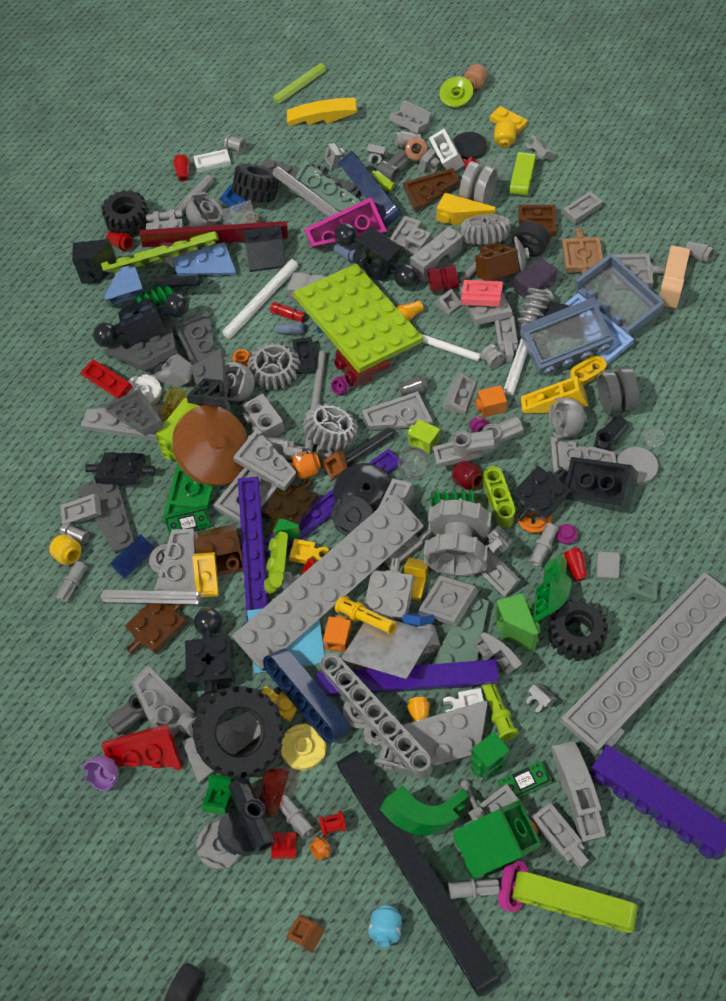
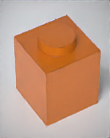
(491, 401)
(337, 634)

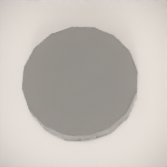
(642, 461)
(211, 850)

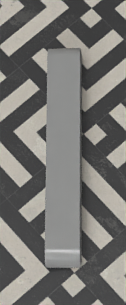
(378, 724)

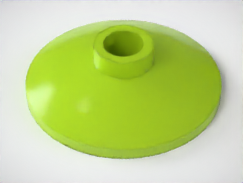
(455, 86)

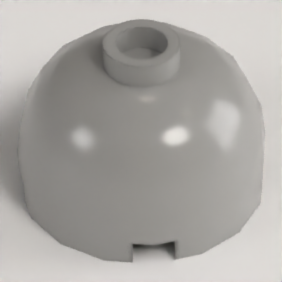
(203, 210)
(240, 382)
(567, 413)

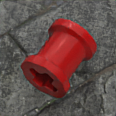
(332, 823)

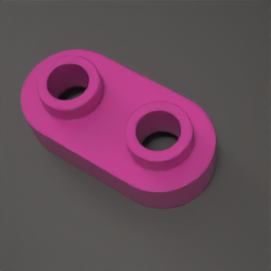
(507, 886)

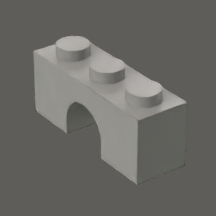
(446, 244)

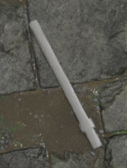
(316, 390)

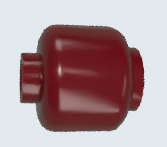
(467, 475)

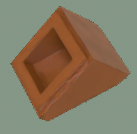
(335, 464)
(305, 933)

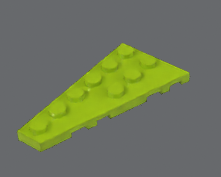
(157, 254)

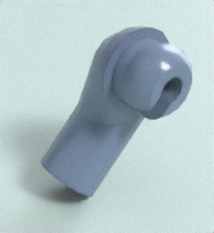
(294, 329)

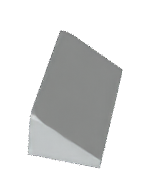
(459, 394)

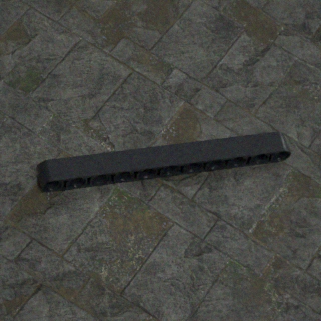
(420, 878)

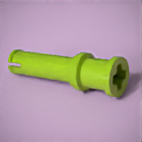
(501, 715)

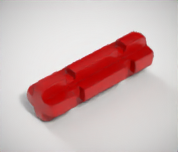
(287, 312)

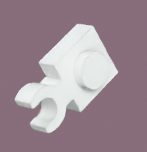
(465, 698)

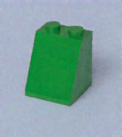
(496, 839)

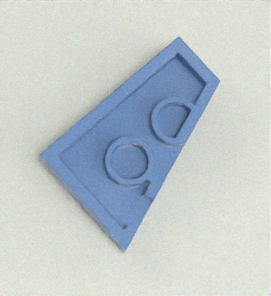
(207, 261)

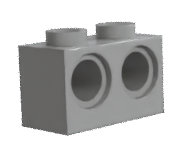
(265, 417)

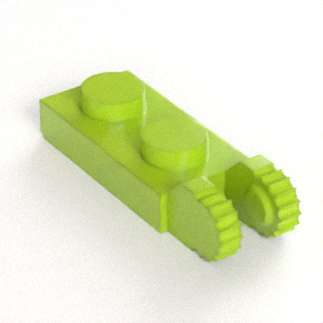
(276, 562)

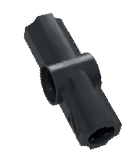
(256, 825)

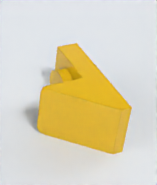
(419, 571)

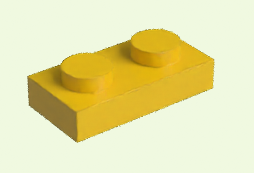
(504, 114)
(206, 574)

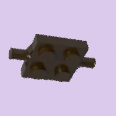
(291, 504)

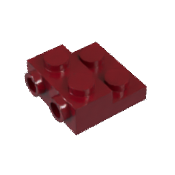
(352, 375)

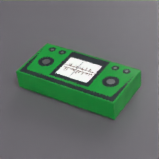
(191, 518)
(527, 780)

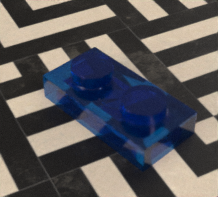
(132, 556)

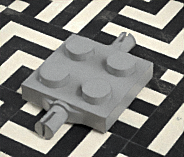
(641, 266)
(390, 592)

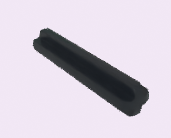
(369, 446)

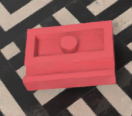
(481, 293)

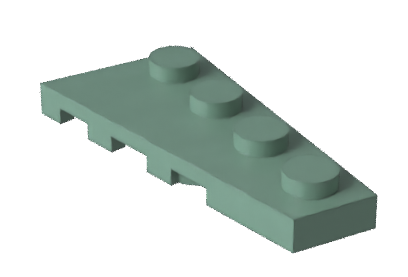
(324, 187)
(459, 644)

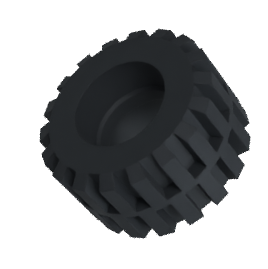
(255, 183)
(125, 212)
(578, 646)

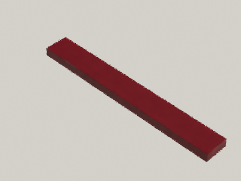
(226, 233)

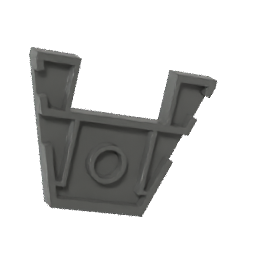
(148, 352)

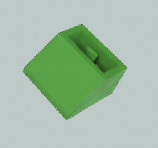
(516, 623)

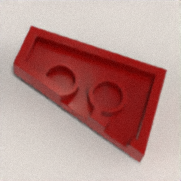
(147, 747)

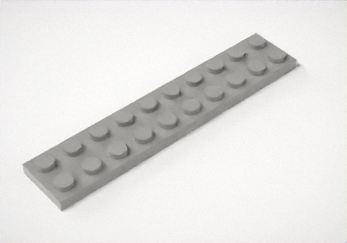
(327, 581)
(647, 664)

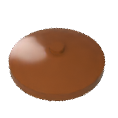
(206, 444)

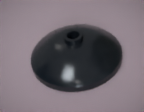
(361, 474)

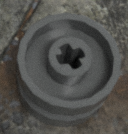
(618, 390)

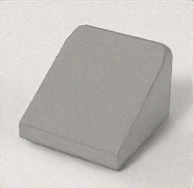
(448, 302)
(607, 565)

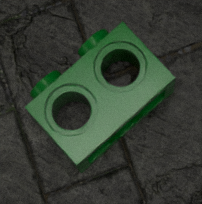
(489, 756)

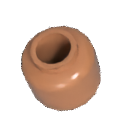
(477, 76)
(415, 143)

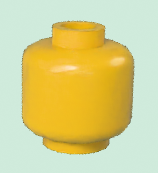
(505, 133)
(65, 549)

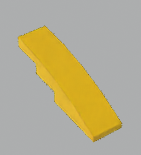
(325, 110)

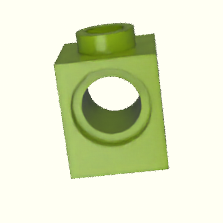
(423, 436)

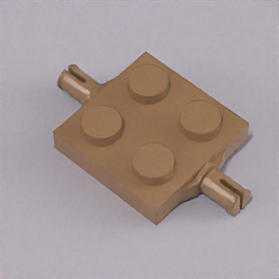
(581, 252)

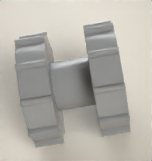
(457, 543)

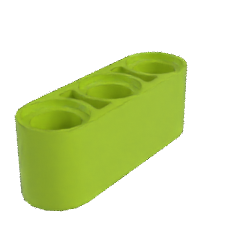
(522, 173)
(499, 505)

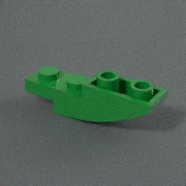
(553, 590)

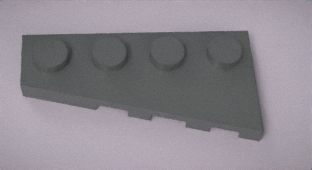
(213, 368)
(135, 412)

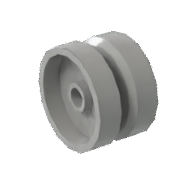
(478, 183)

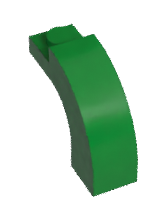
(419, 818)

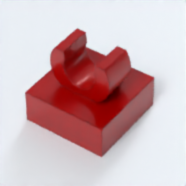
(285, 846)

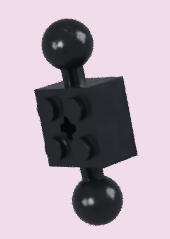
(376, 254)
(141, 320)
(212, 650)

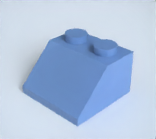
(124, 286)

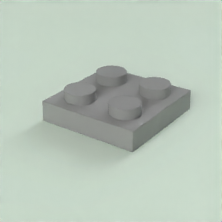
(449, 600)

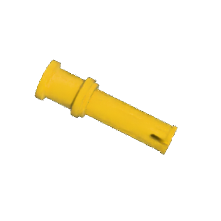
(357, 611)

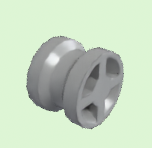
(492, 356)

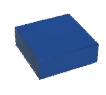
(418, 618)

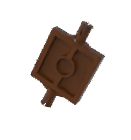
(155, 626)

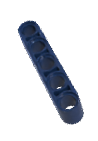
(370, 187)
(306, 695)

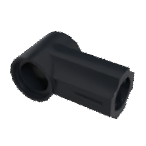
(611, 433)

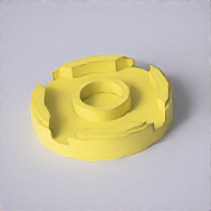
(308, 752)

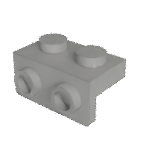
(411, 117)

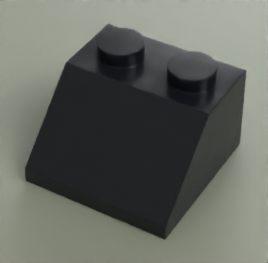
(265, 248)
(88, 258)

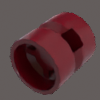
(441, 279)

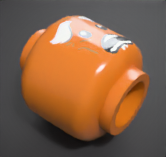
(305, 464)

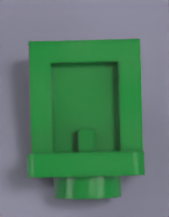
(218, 795)

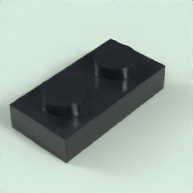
(304, 349)

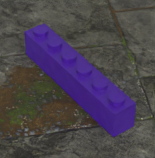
(661, 802)

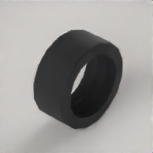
(536, 231)
(186, 984)

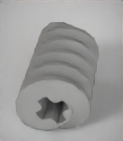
(534, 307)

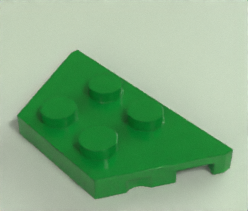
(186, 493)

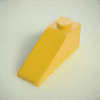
(457, 209)
(540, 400)

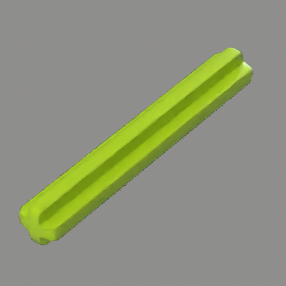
(299, 83)

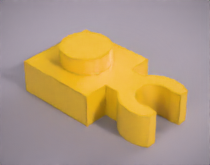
(303, 550)

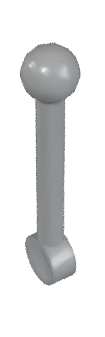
(478, 812)

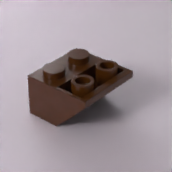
(225, 544)

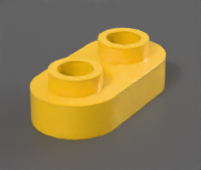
(586, 370)

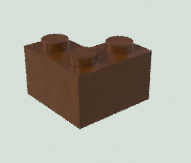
(496, 262)

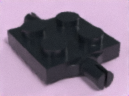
(120, 468)
(540, 493)

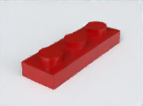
(106, 379)

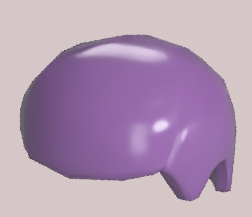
(101, 772)

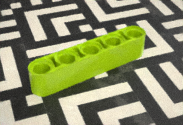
(575, 902)

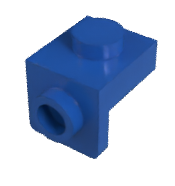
(230, 198)

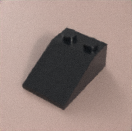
(601, 483)

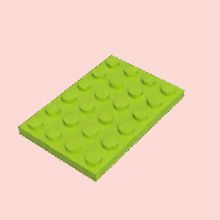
(357, 317)

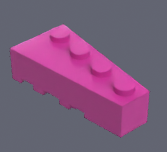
(359, 215)

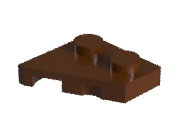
(541, 214)

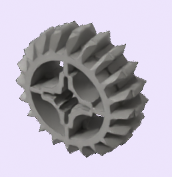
(485, 229)
(273, 371)
(330, 427)

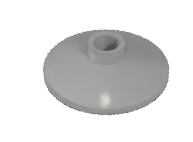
(523, 254)

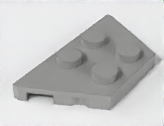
(451, 733)

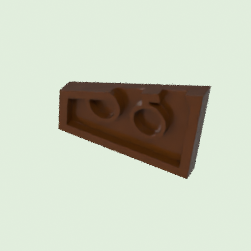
(430, 187)

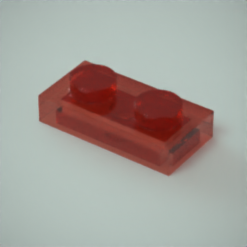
(273, 790)

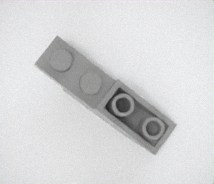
(579, 790)

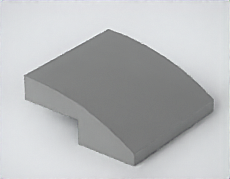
(492, 647)

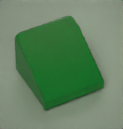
(288, 527)

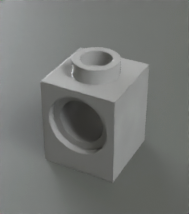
(416, 240)

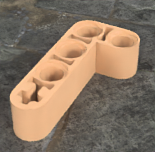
(674, 276)

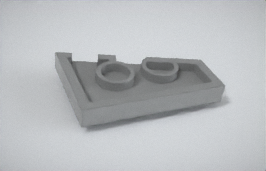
(397, 413)
(562, 453)
(263, 460)
(177, 565)
(159, 700)

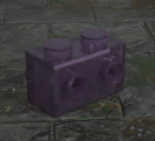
(537, 275)

